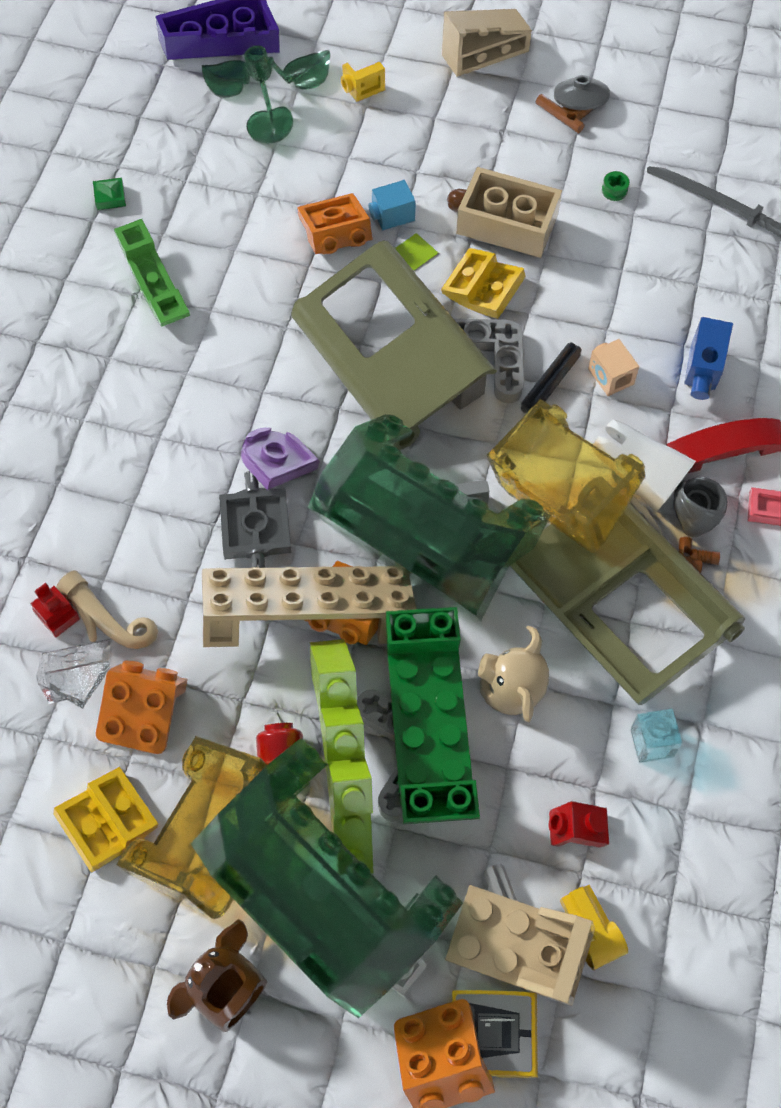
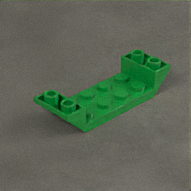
(429, 716)

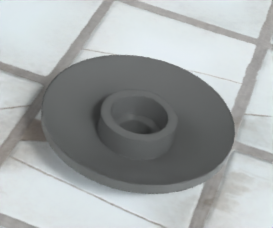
(581, 93)

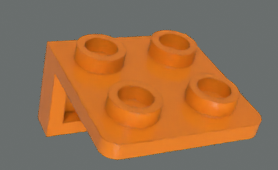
(138, 706)
(441, 1057)

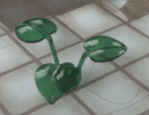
(275, 124)

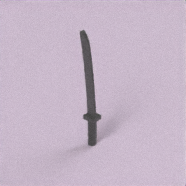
(753, 215)

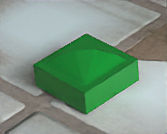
(109, 193)

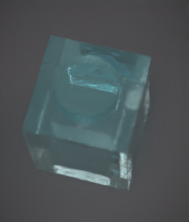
(655, 735)

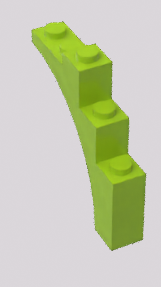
(343, 747)

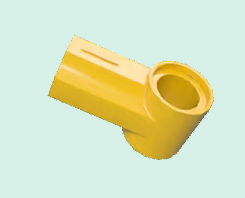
(607, 940)

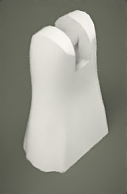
(662, 464)

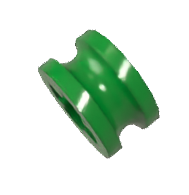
(609, 186)

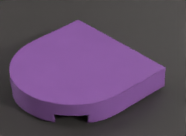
(276, 457)

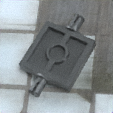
(254, 523)

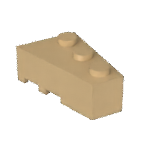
(483, 38)

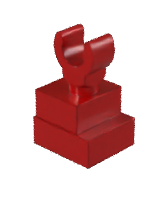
(53, 610)

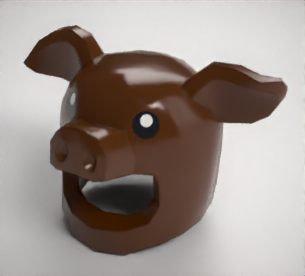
(219, 982)

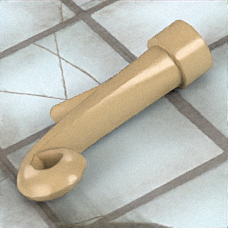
(94, 614)

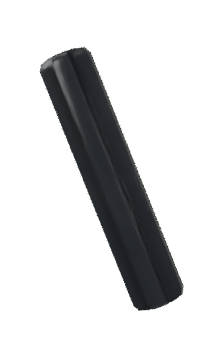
(552, 376)

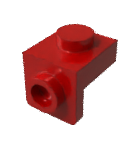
(579, 825)

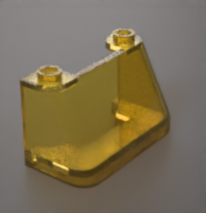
(566, 475)
(171, 861)

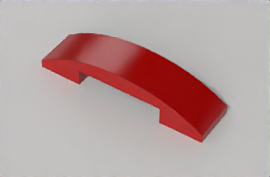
(730, 440)

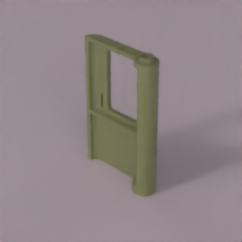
(412, 372)

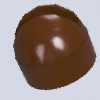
(455, 198)

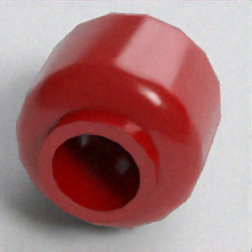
(276, 740)

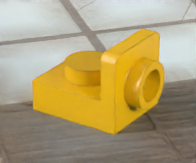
(363, 82)

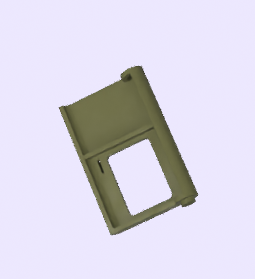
(575, 580)

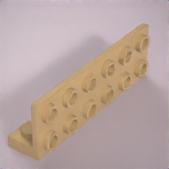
(299, 594)

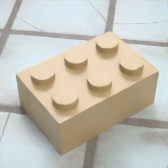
(508, 212)

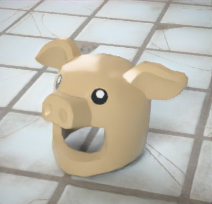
(516, 677)

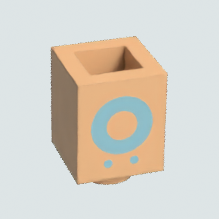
(613, 367)

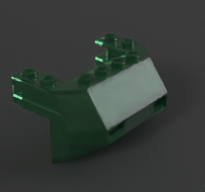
(422, 520)
(314, 892)

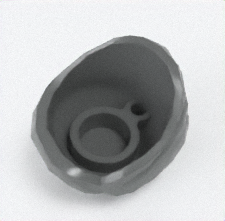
(699, 505)

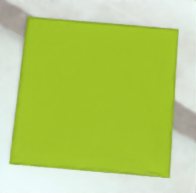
(416, 251)

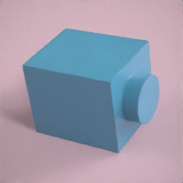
(392, 205)

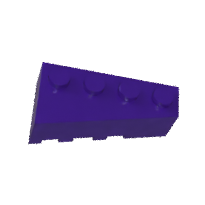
(217, 29)

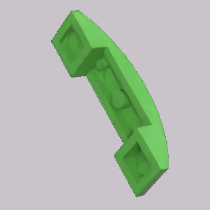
(150, 273)

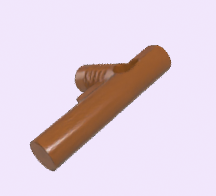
(568, 116)
(696, 556)

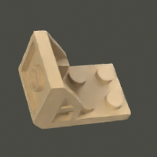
(521, 944)

